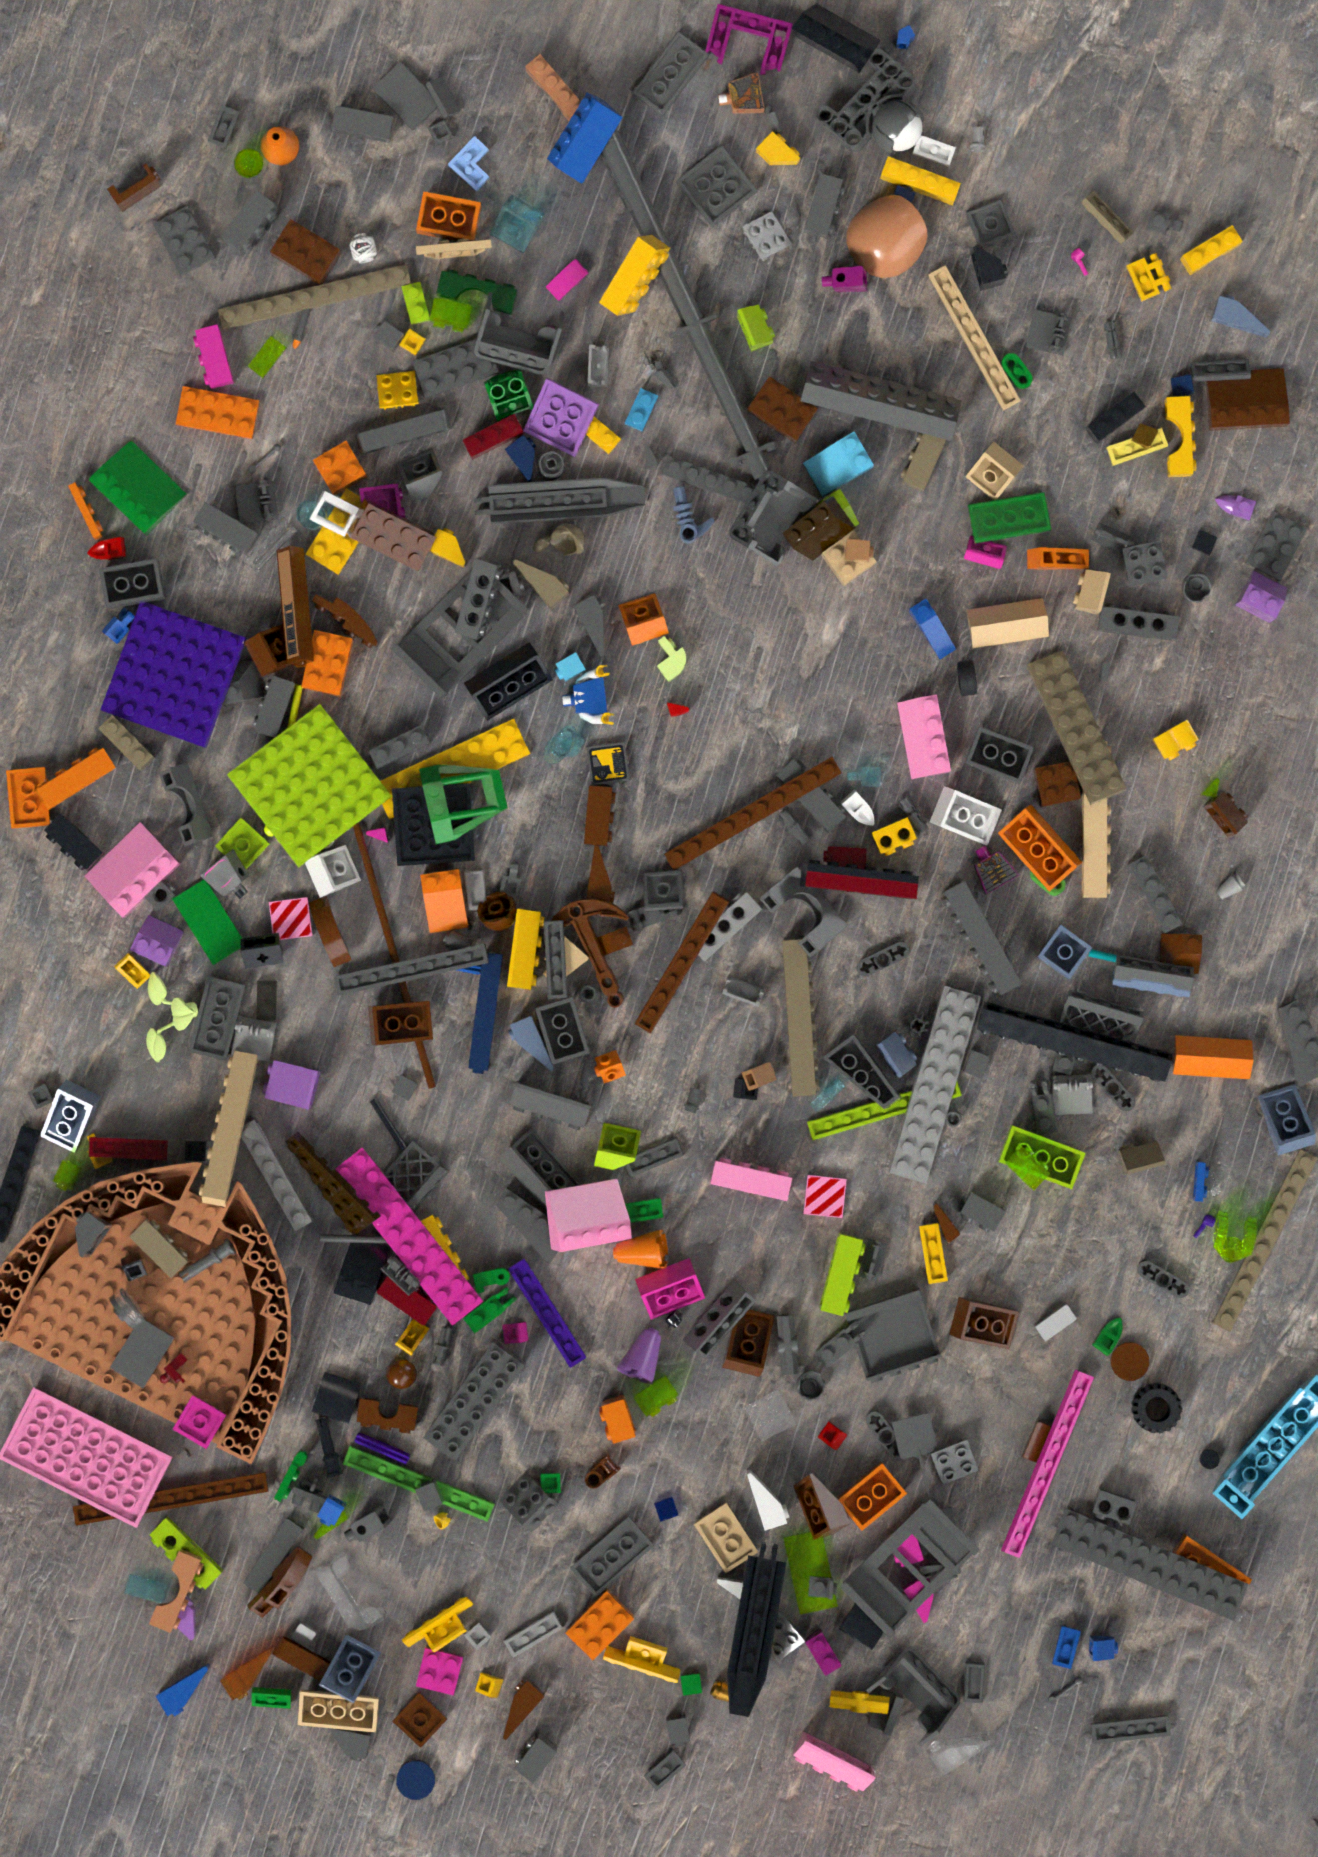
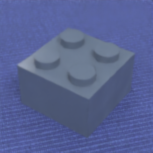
(1064, 952)

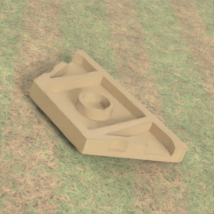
(445, 249)

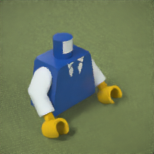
(590, 697)

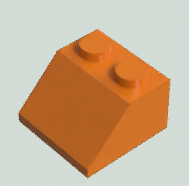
(643, 619)

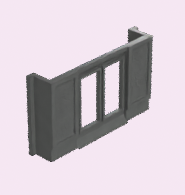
(433, 662)
(879, 1596)

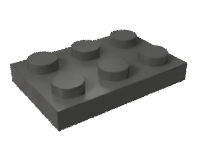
(184, 241)
(1276, 546)

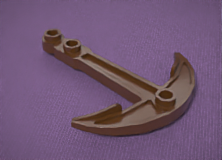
(589, 940)

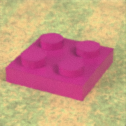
(199, 1421)
(439, 1671)

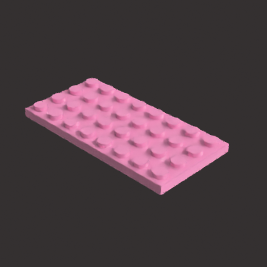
(85, 1457)

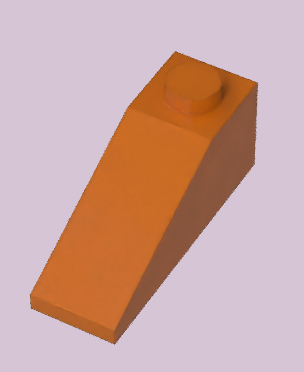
(1057, 558)

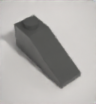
(592, 618)

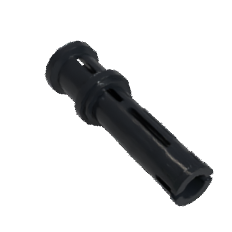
(330, 1457)

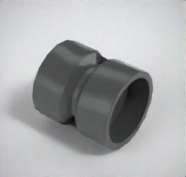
(551, 465)

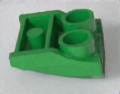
(508, 394)

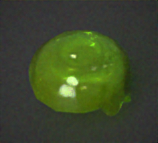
(248, 163)

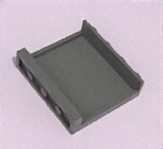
(896, 1335)

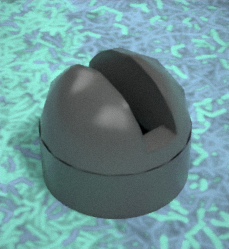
(956, 1122)

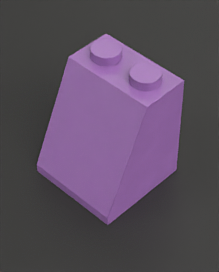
(1262, 597)
(291, 1084)

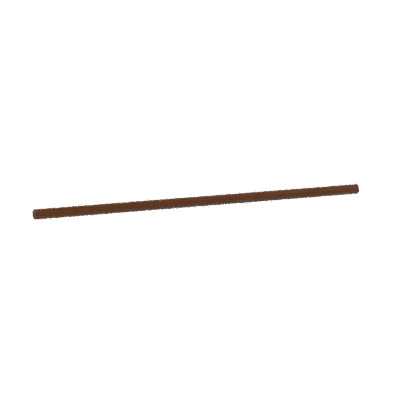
(390, 942)

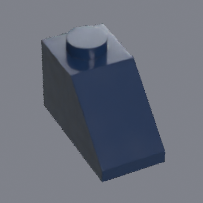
(523, 455)

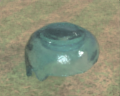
(304, 512)

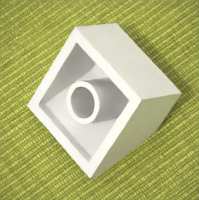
(332, 871)

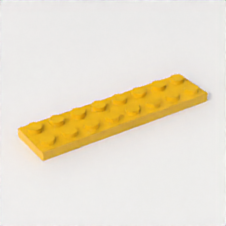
(487, 750)

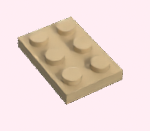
(725, 1537)

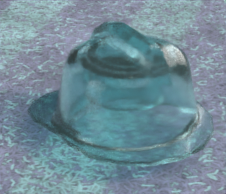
(564, 744)

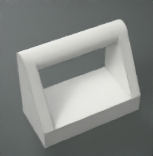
(339, 503)

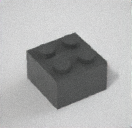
(535, 1757)

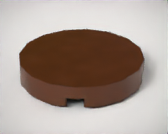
(1129, 1361)

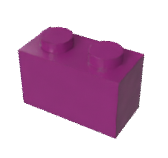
(823, 1652)

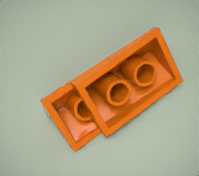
(1213, 1057)

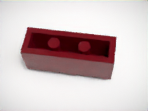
(493, 437)
(414, 1305)

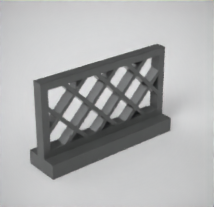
(1104, 1008)
(427, 1185)

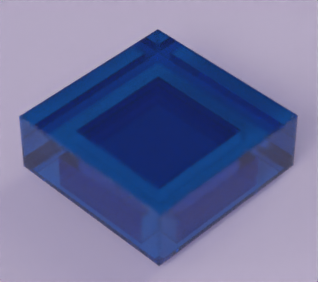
(666, 1509)

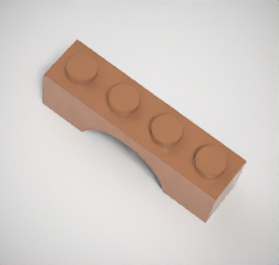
(553, 85)
(166, 1614)

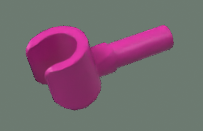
(1076, 256)

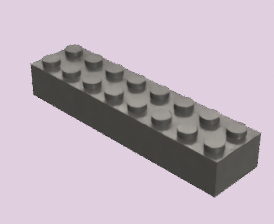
(881, 400)

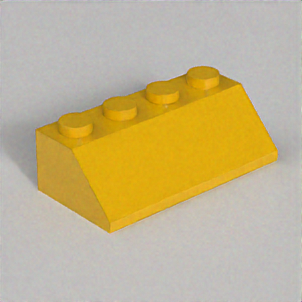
(524, 949)

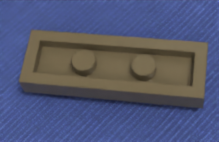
(1107, 217)

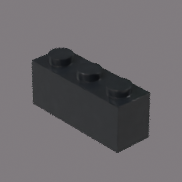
(1115, 417)
(73, 842)

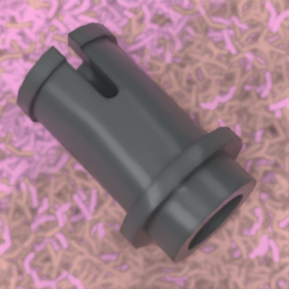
(693, 1100)

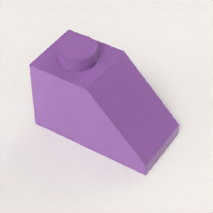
(188, 1620)

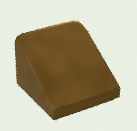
(1144, 435)

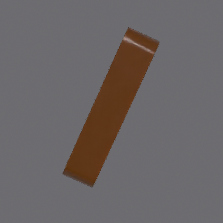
(301, 1658)

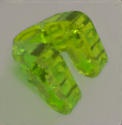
(1232, 1248)

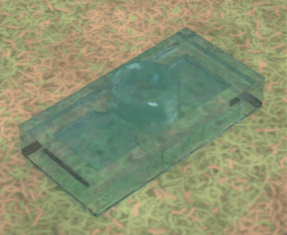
(145, 1588)

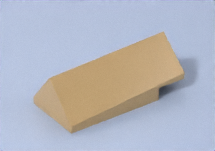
(1008, 623)

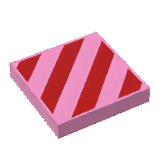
(291, 918)
(824, 1196)

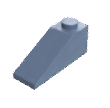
(1235, 315)
(528, 1037)

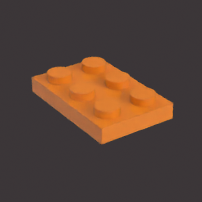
(24, 802)

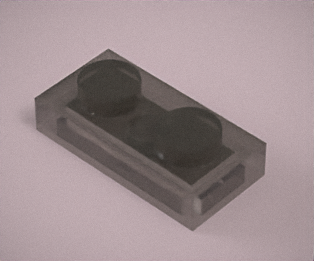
(266, 1000)

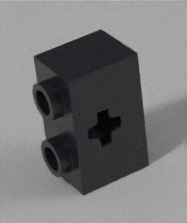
(261, 950)

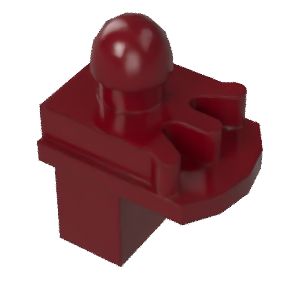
(170, 1370)

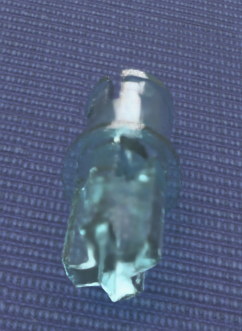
(827, 1095)

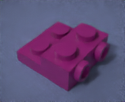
(385, 496)

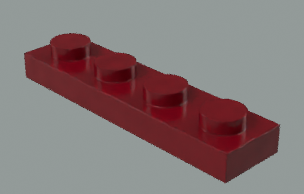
(127, 1148)

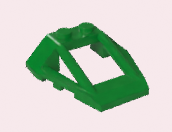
(437, 805)

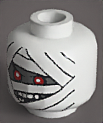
(363, 248)

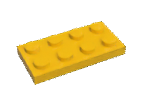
(330, 547)

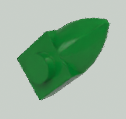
(1109, 1336)

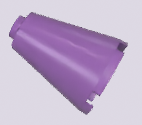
(642, 1357)

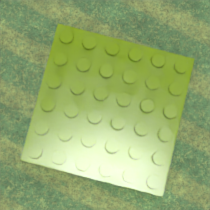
(309, 785)

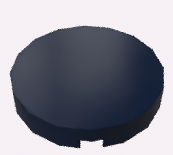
(415, 1780)

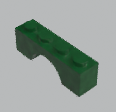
(453, 285)

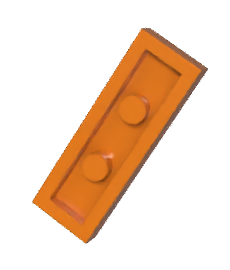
(87, 510)

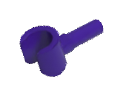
(1207, 1220)

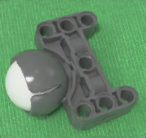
(886, 116)

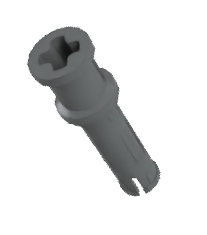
(215, 1255)

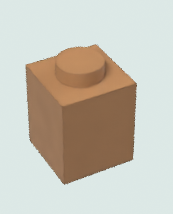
(858, 550)
(759, 1076)

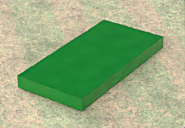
(1009, 517)
(208, 921)

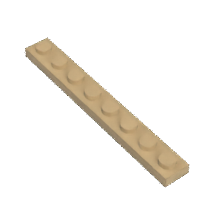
(974, 338)

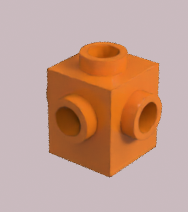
(609, 1066)

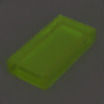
(267, 357)

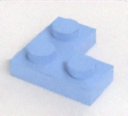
(466, 164)

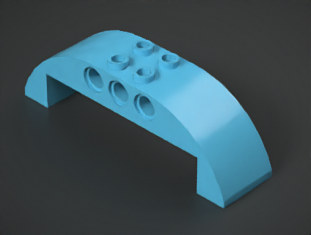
(1269, 1449)

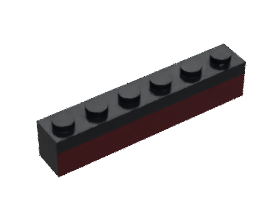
(859, 880)

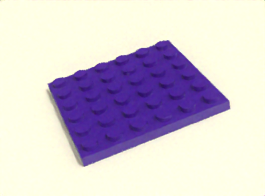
(173, 674)

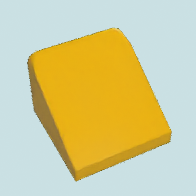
(489, 1685)

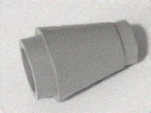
(1230, 886)

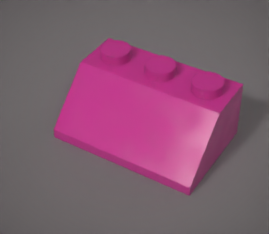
(670, 1288)

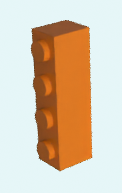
(76, 778)

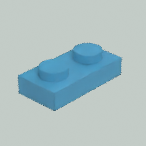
(641, 410)

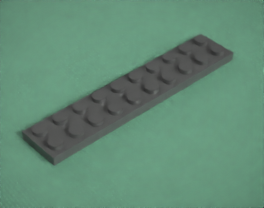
(1150, 1564)

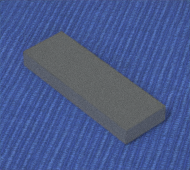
(1220, 370)
(655, 1157)

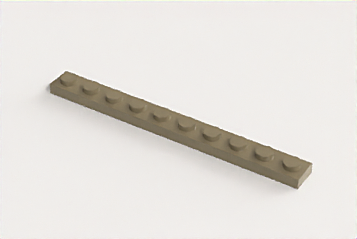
(314, 297)
(1265, 1240)

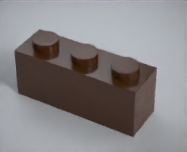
(599, 816)

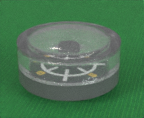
(127, 1308)

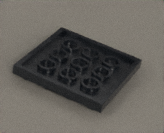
(414, 830)

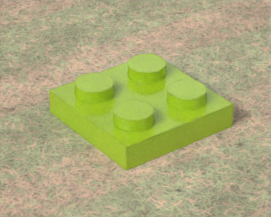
(244, 841)

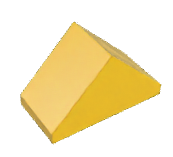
(132, 970)
(412, 1336)

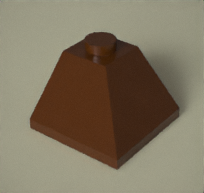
(1181, 950)

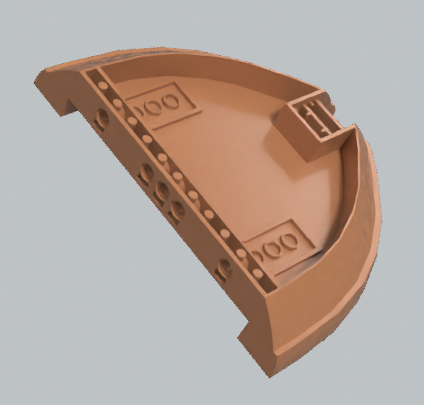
(224, 1320)

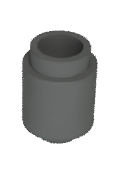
(456, 941)

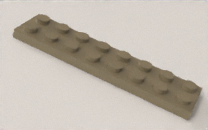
(1076, 727)

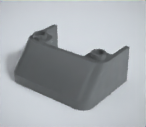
(516, 347)
(922, 1687)

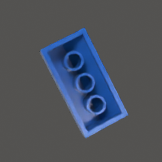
(584, 137)

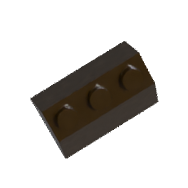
(819, 529)

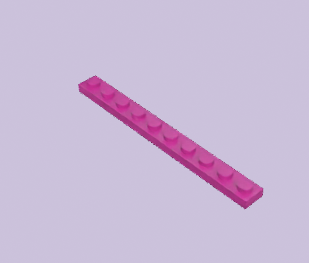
(1047, 1463)

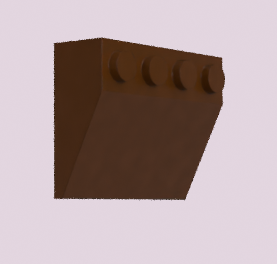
(1249, 402)

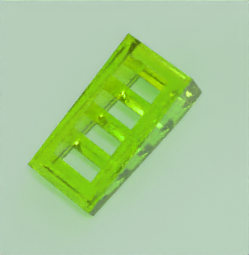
(325, 1529)

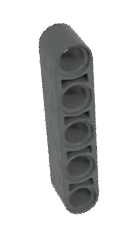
(403, 432)

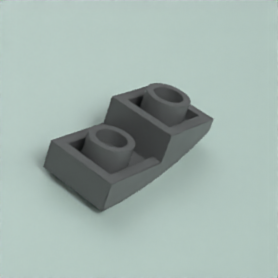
(930, 1569)

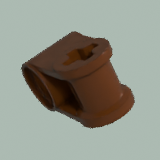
(602, 1471)

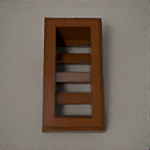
(948, 1228)

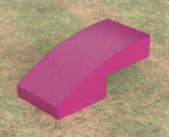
(567, 279)

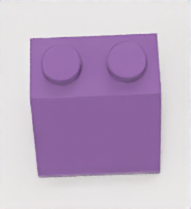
(157, 941)

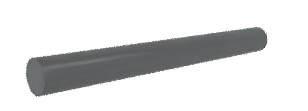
(351, 1238)

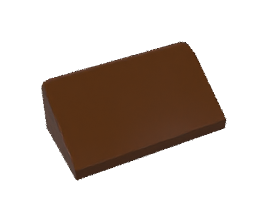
(1036, 1441)

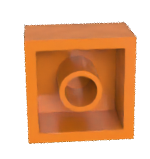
(340, 468)

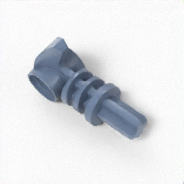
(684, 516)

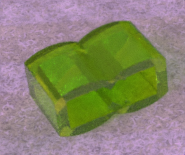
(451, 314)

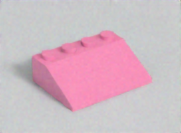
(132, 870)
(587, 1215)
(834, 1762)

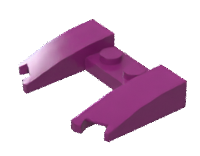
(775, 30)

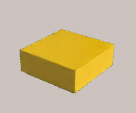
(412, 342)

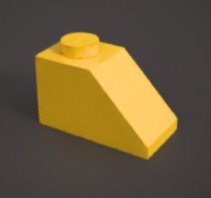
(447, 547)

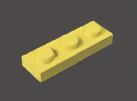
(1130, 450)

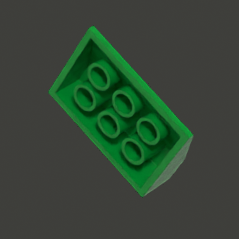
(137, 487)

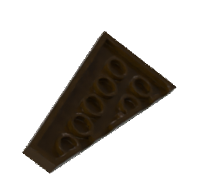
(333, 1186)

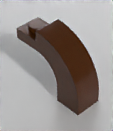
(329, 931)

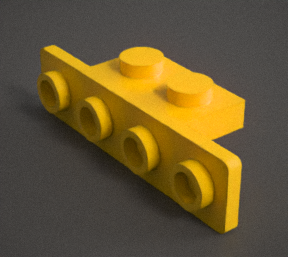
(442, 1628)
(643, 1657)

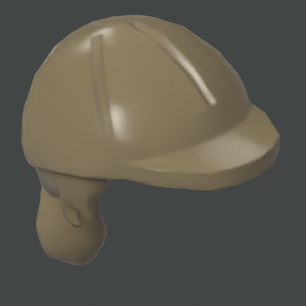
(565, 538)

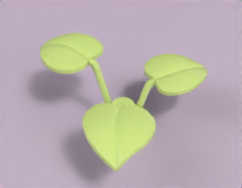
(181, 1013)

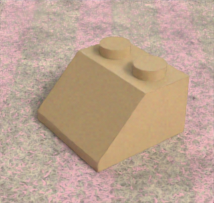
(994, 471)
(1092, 591)

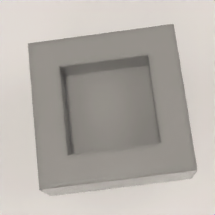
(477, 1636)

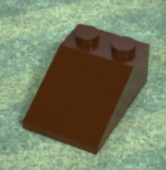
(1226, 814)
(400, 1022)
(983, 1323)
(749, 1343)
(820, 1507)

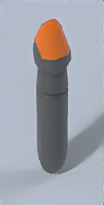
(300, 328)

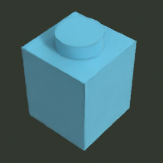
(569, 667)

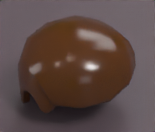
(401, 1374)

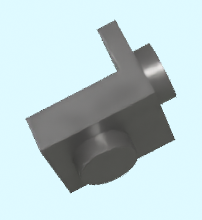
(517, 584)

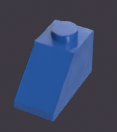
(331, 1510)
(1102, 1648)

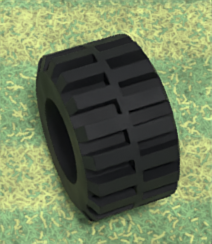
(1141, 1400)

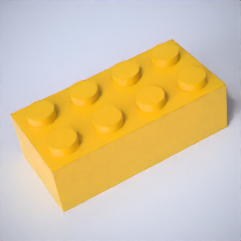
(635, 275)

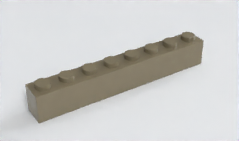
(799, 1019)

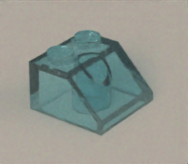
(517, 223)

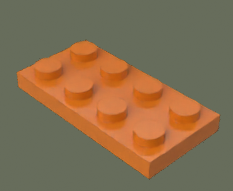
(217, 412)

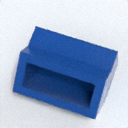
(905, 37)

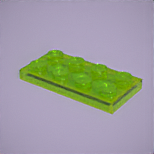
(808, 1559)

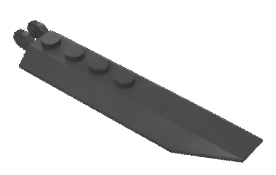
(560, 500)

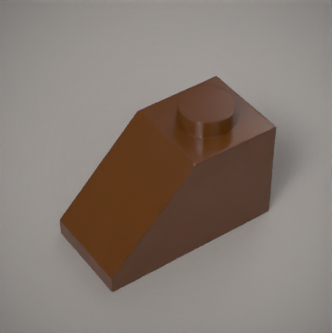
(615, 941)

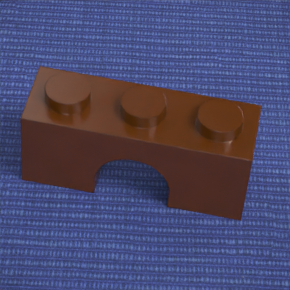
(370, 1414)

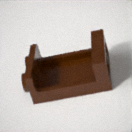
(137, 191)

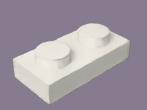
(934, 151)

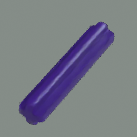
(382, 1448)

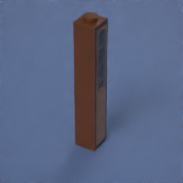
(295, 606)

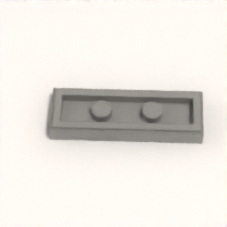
(533, 1634)

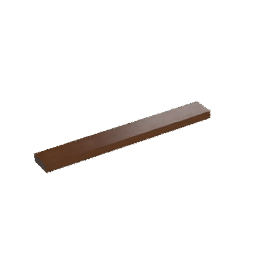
(682, 962)

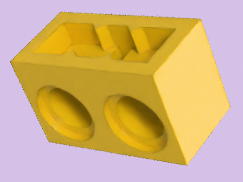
(892, 832)

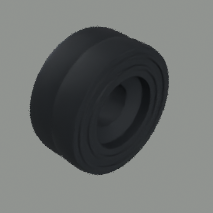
(967, 678)

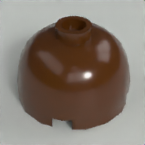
(497, 911)

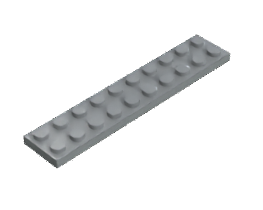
(934, 1084)

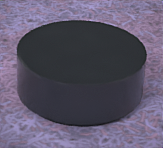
(1209, 1459)

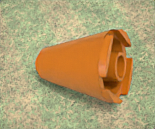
(280, 145)
(643, 1250)

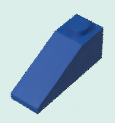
(932, 628)
(178, 1694)

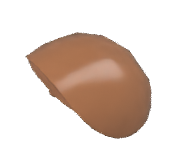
(887, 236)

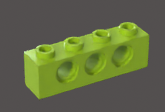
(183, 1541)

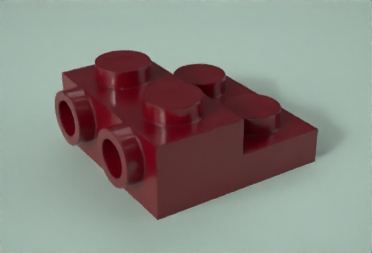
(845, 856)

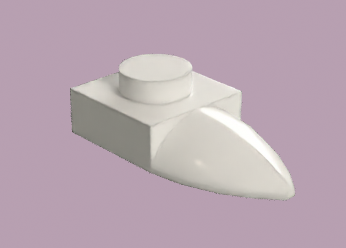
(858, 808)

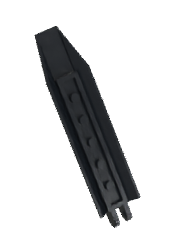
(754, 1630)

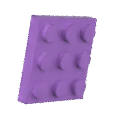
(561, 417)

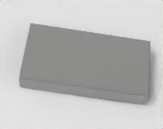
(475, 888)

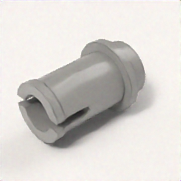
(978, 140)

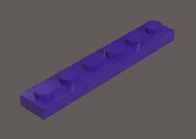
(547, 1313)

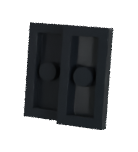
(336, 1397)
(861, 1627)

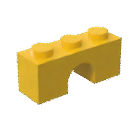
(1211, 249)

